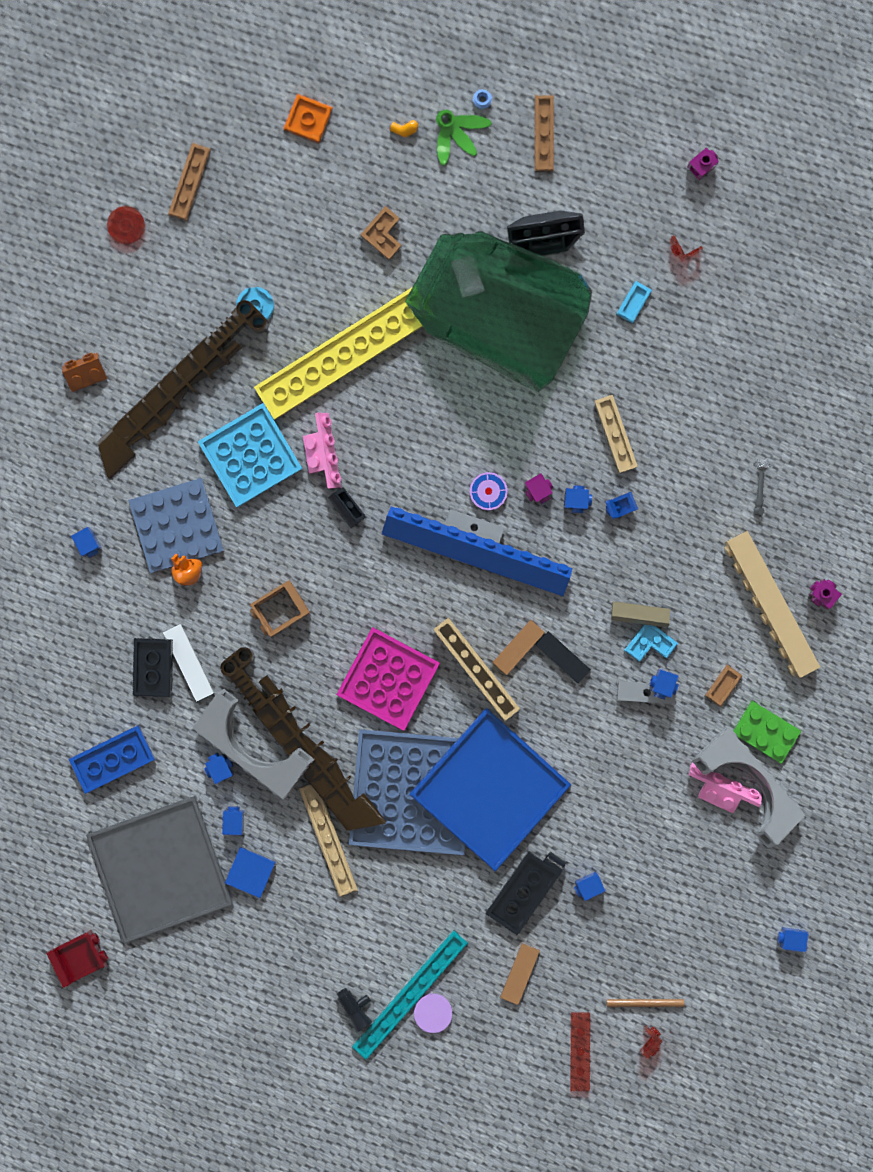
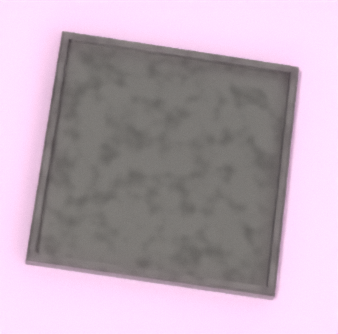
(159, 869)

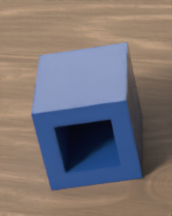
(86, 542)
(233, 821)
(589, 886)
(793, 939)

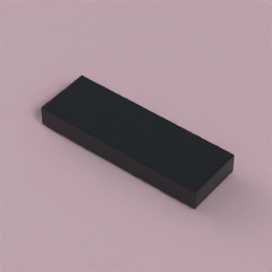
(563, 657)

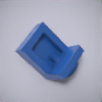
(621, 505)

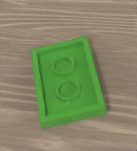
(766, 732)

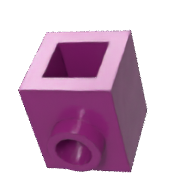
(703, 163)
(538, 489)

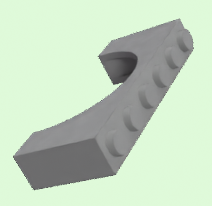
(218, 729)
(780, 810)

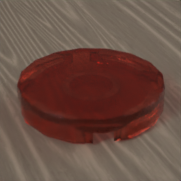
(126, 225)

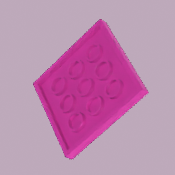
(388, 678)

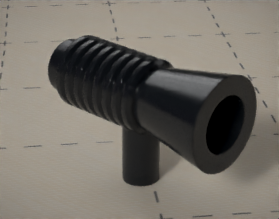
(353, 1008)

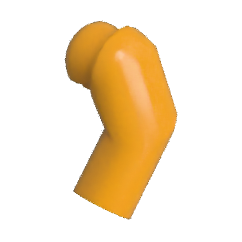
(405, 130)

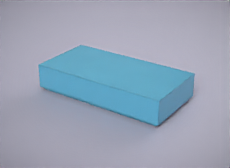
(634, 302)

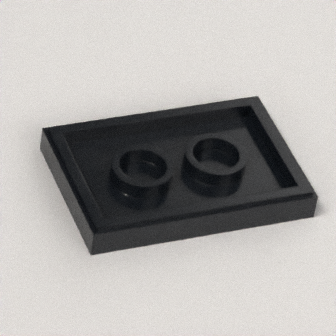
(152, 667)

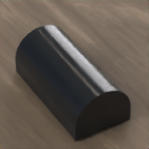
(347, 507)

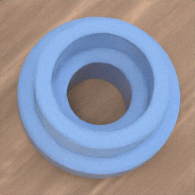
(482, 93)

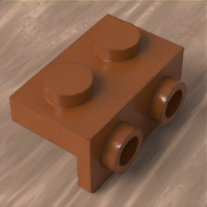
(83, 371)

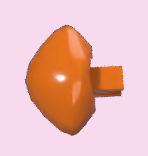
(186, 570)

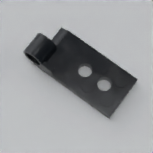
(536, 877)

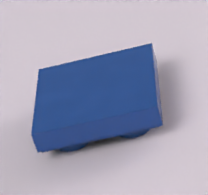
(250, 872)

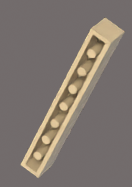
(772, 605)

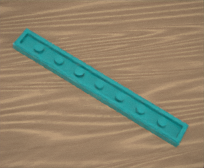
(409, 994)

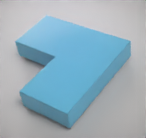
(648, 638)

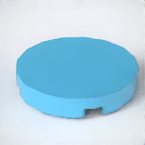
(260, 299)

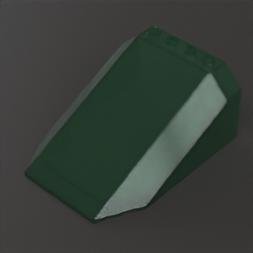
(518, 323)

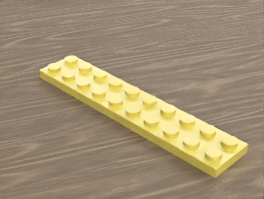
(338, 356)

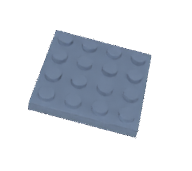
(176, 523)

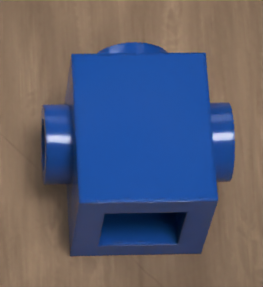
(577, 499)
(664, 684)
(218, 768)

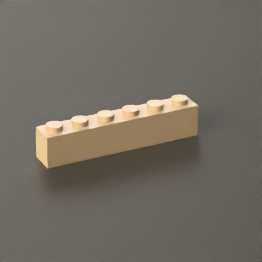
(476, 669)

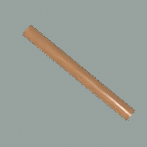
(645, 1002)

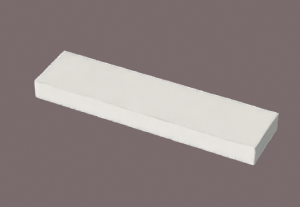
(189, 663)

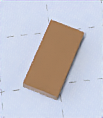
(723, 685)

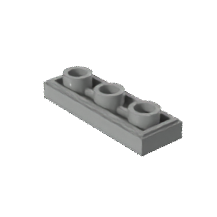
(485, 529)
(634, 692)

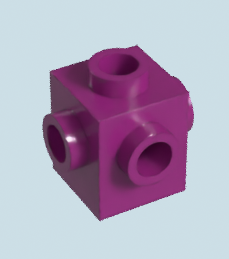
(831, 593)

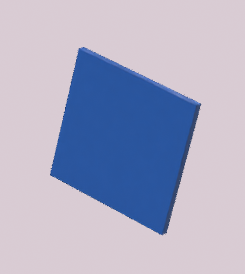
(490, 789)

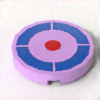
(488, 491)

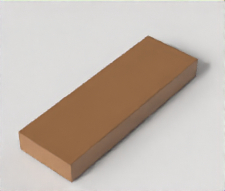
(518, 647)
(519, 973)

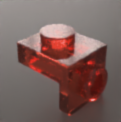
(651, 1046)

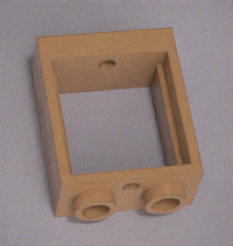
(256, 612)

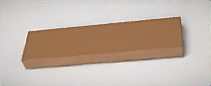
(544, 133)
(189, 181)

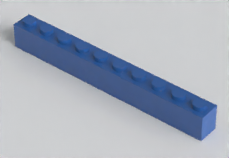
(477, 551)

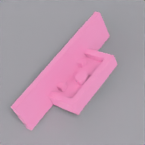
(321, 451)
(723, 791)

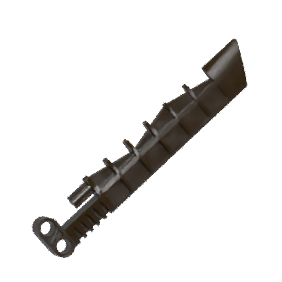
(163, 399)
(324, 772)

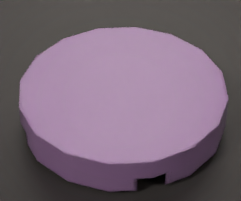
(433, 1013)

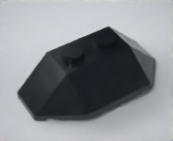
(547, 232)

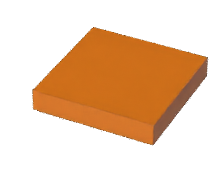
(308, 118)

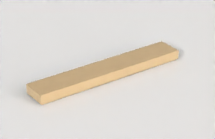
(328, 841)

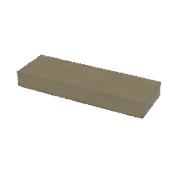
(640, 614)

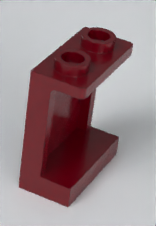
(77, 958)

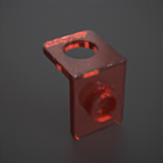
(677, 250)

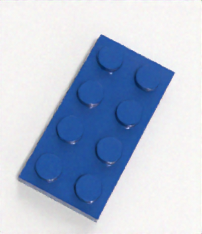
(112, 759)

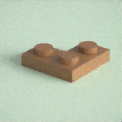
(377, 233)

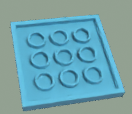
(250, 455)

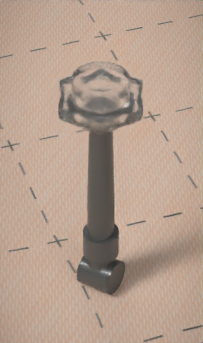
(762, 465)

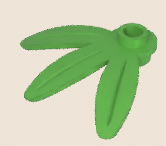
(459, 136)

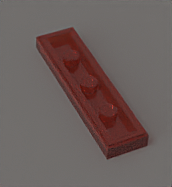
(580, 1051)

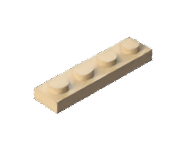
(615, 434)

